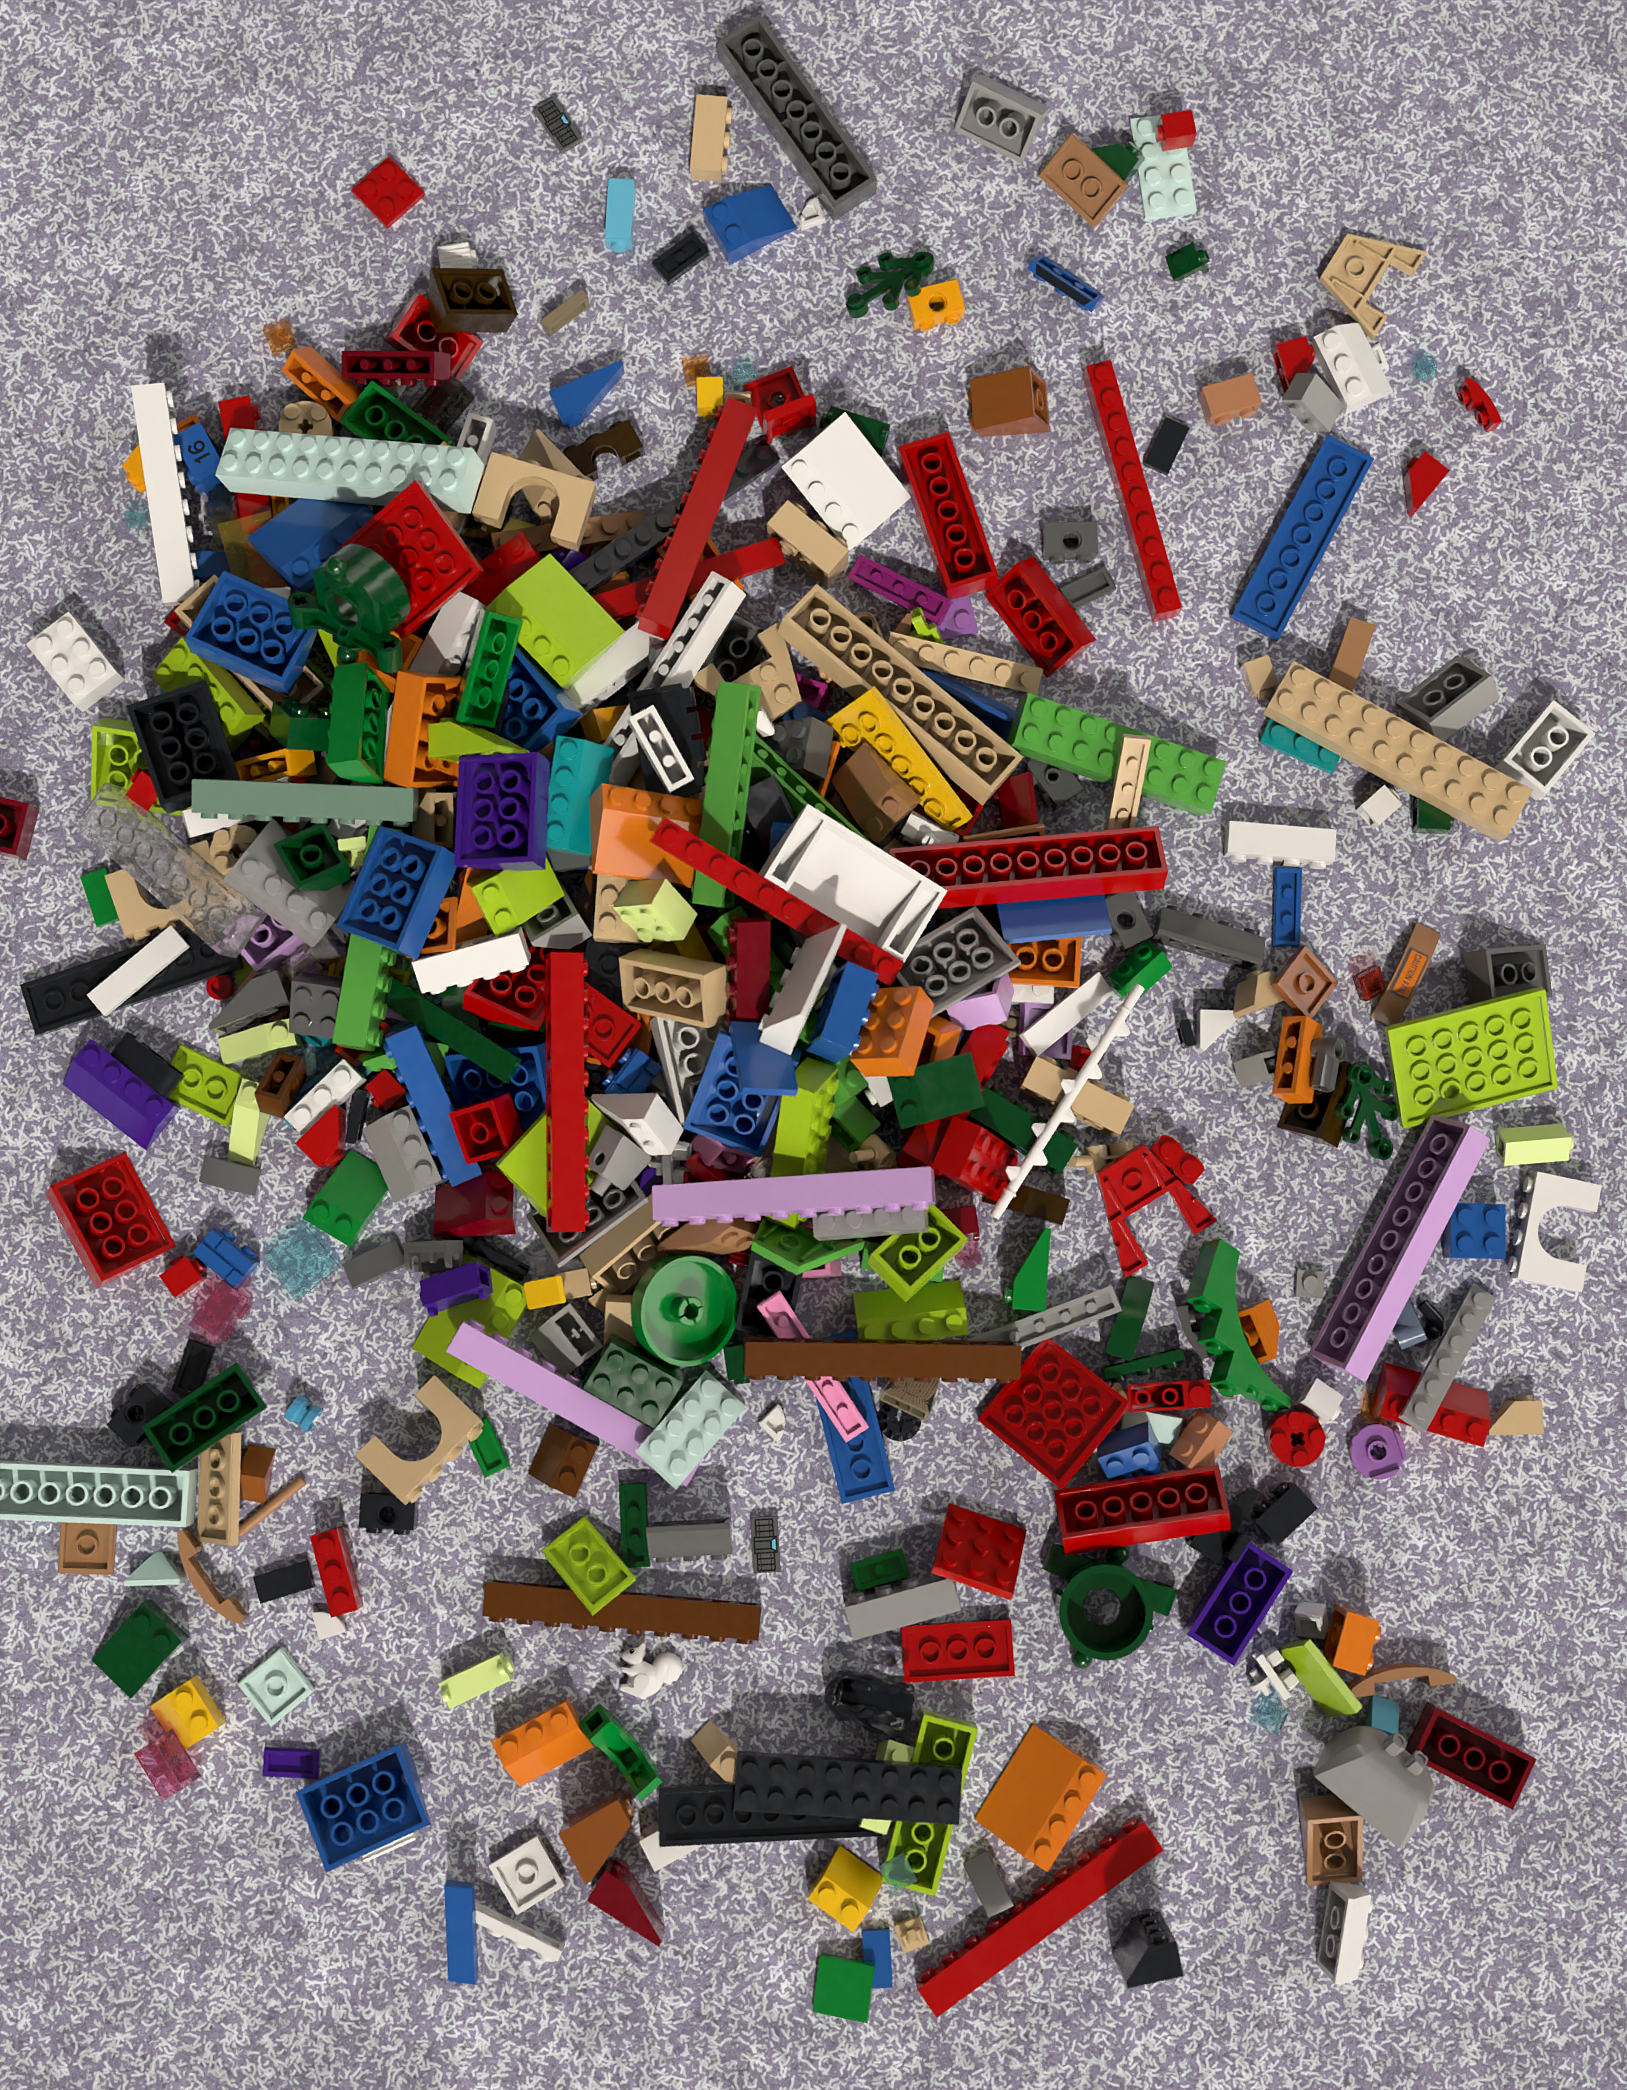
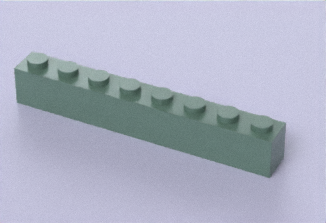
(304, 800)

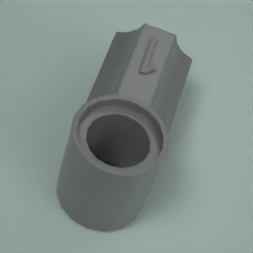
(1326, 1057)

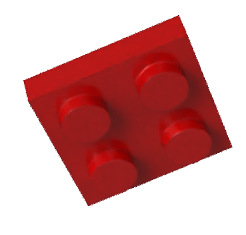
(388, 192)

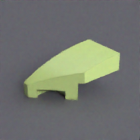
(353, 850)

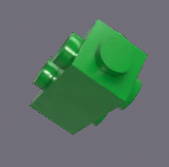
(1142, 967)

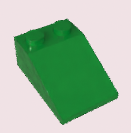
(348, 1199)
(1029, 1282)

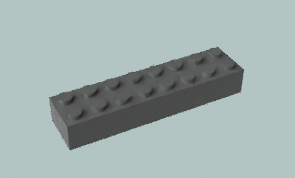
(796, 117)

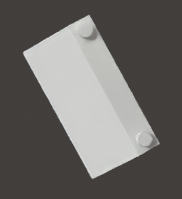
(853, 882)

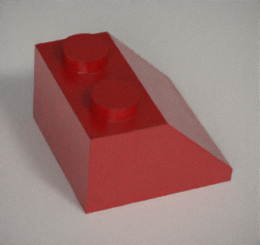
(326, 1138)

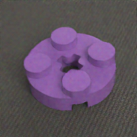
(1368, 1464)

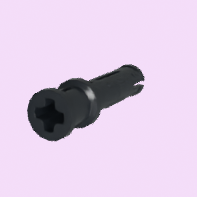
(480, 1246)

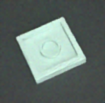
(276, 1686)

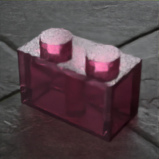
(221, 1312)
(167, 1765)

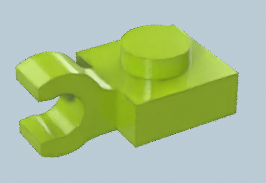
(924, 631)

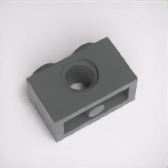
(1082, 533)
(1139, 928)

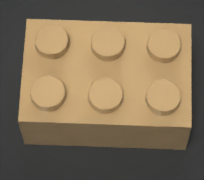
(808, 543)

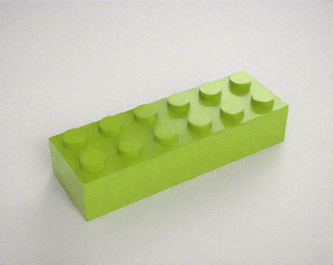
(805, 1127)
(925, 1845)

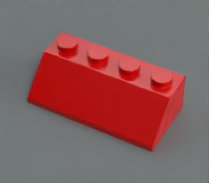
(1039, 616)
(1461, 1415)

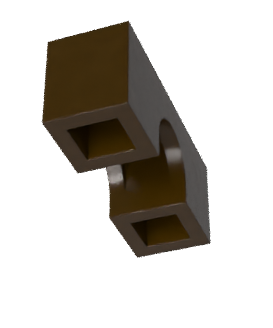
(618, 440)

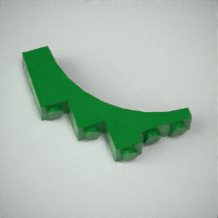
(1221, 1332)

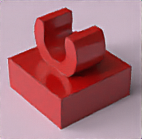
(1079, 1057)

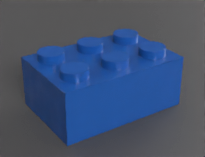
(843, 1012)

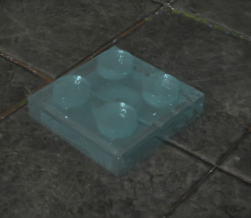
(300, 1263)

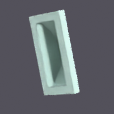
(156, 1571)

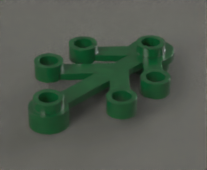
(918, 266)
(1360, 1077)

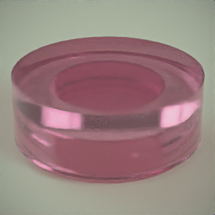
(969, 1256)

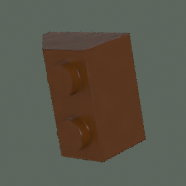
(563, 1460)

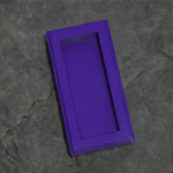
(291, 1762)

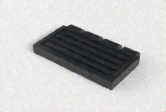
(671, 706)

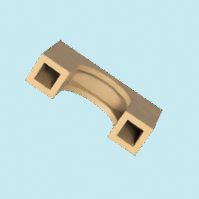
(508, 475)
(134, 910)
(408, 1478)

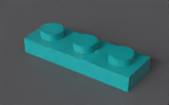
(1299, 747)

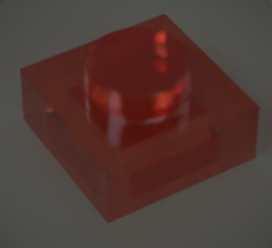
(1369, 983)

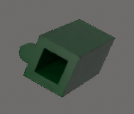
(874, 430)

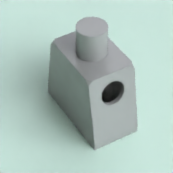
(615, 1161)

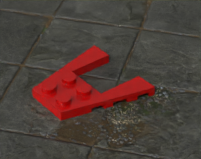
(1131, 1184)

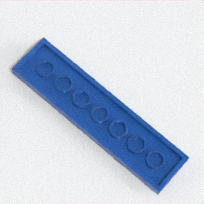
(1302, 538)

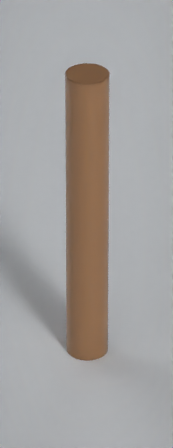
(271, 1506)

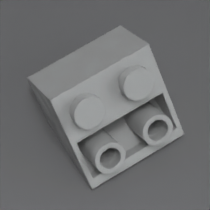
(567, 1340)

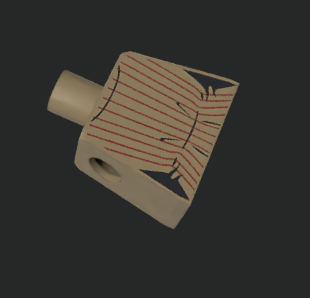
(911, 1396)

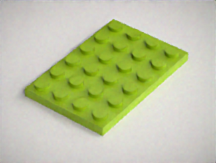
(1472, 1057)

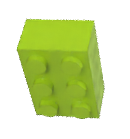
(914, 1258)

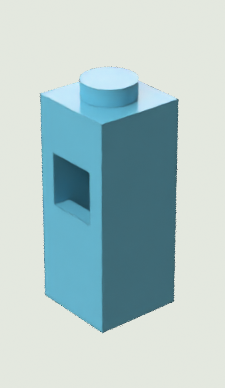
(620, 214)

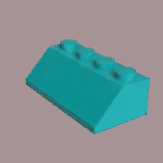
(575, 775)

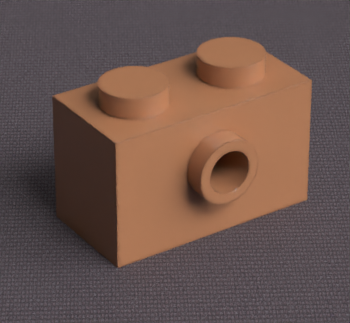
(1230, 400)
(1201, 1441)

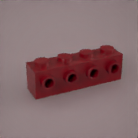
(396, 366)
(748, 969)

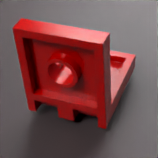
(784, 419)

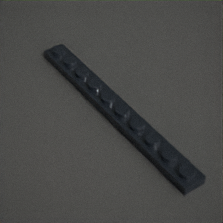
(656, 528)

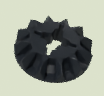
(891, 1429)

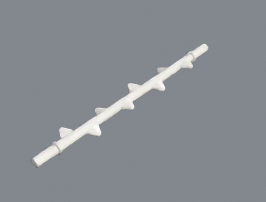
(1063, 1112)

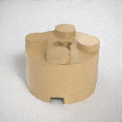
(305, 416)
(230, 844)

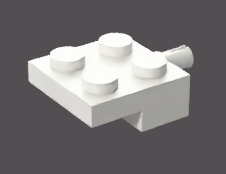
(923, 830)

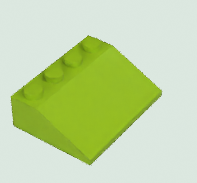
(560, 621)
(116, 756)
(526, 1160)
(497, 1313)

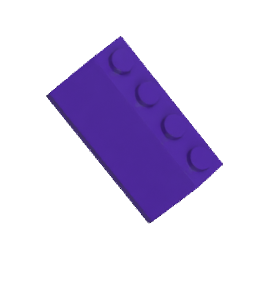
(119, 1094)

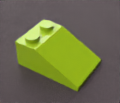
(455, 739)
(513, 897)

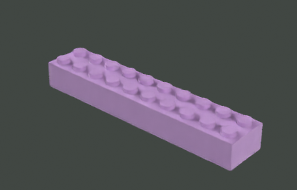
(1399, 1246)

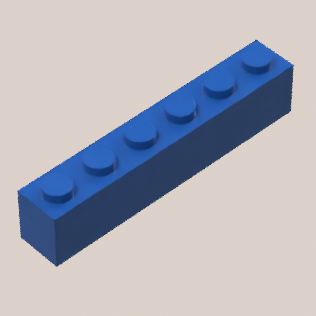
(431, 1100)

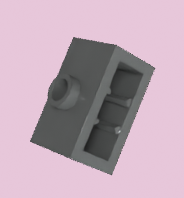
(1055, 784)

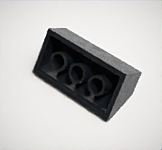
(764, 806)
(1147, 1951)

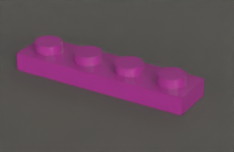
(899, 589)

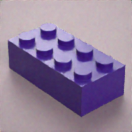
(1237, 1603)

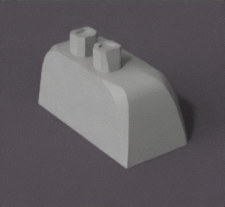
(1378, 1780)

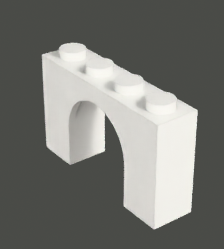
(1530, 1259)

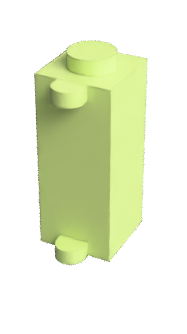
(1533, 1144)
(476, 1679)

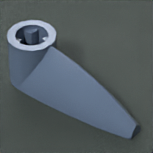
(1408, 1328)

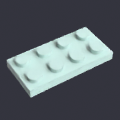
(1163, 175)
(690, 1429)

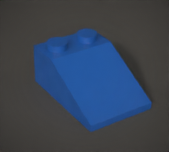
(747, 222)

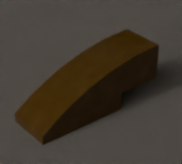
(1037, 1204)

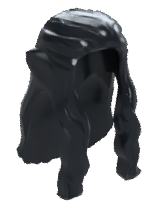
(870, 1702)

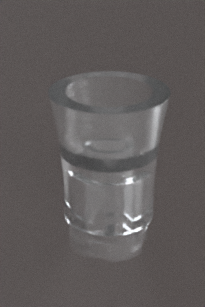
(312, 959)

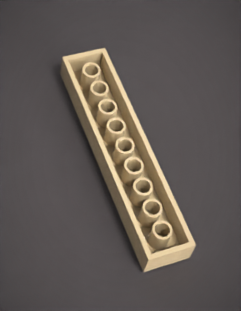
(862, 659)
(1398, 751)

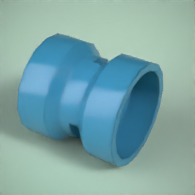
(302, 1413)

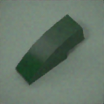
(1129, 1322)

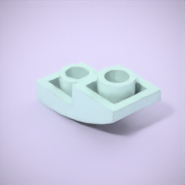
(1164, 1425)

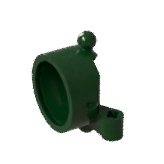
(358, 604)
(1136, 1597)

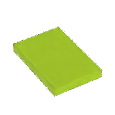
(207, 1085)
(588, 1565)
(1319, 1678)

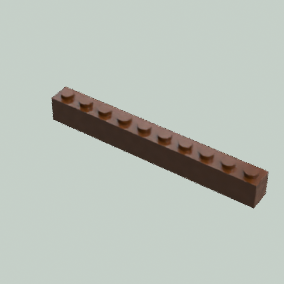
(881, 1359)
(626, 1611)

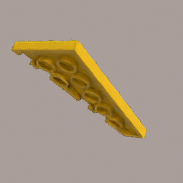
(875, 722)

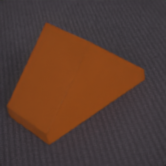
(256, 1473)

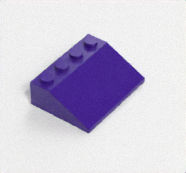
(502, 811)

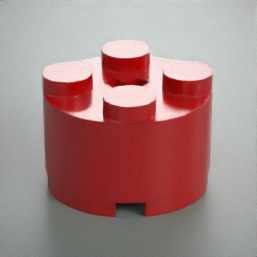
(1309, 1433)

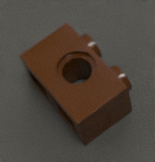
(281, 1084)

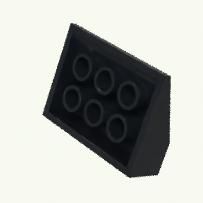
(181, 742)

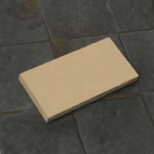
(220, 1492)

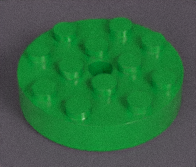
(660, 1307)

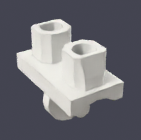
(670, 1164)
(1282, 1683)

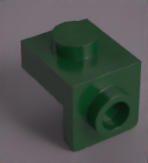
(1188, 261)

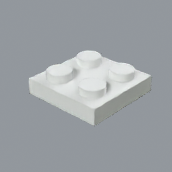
(527, 1874)

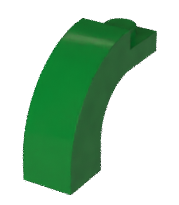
(623, 1749)

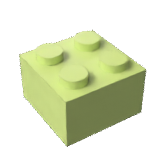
(655, 910)

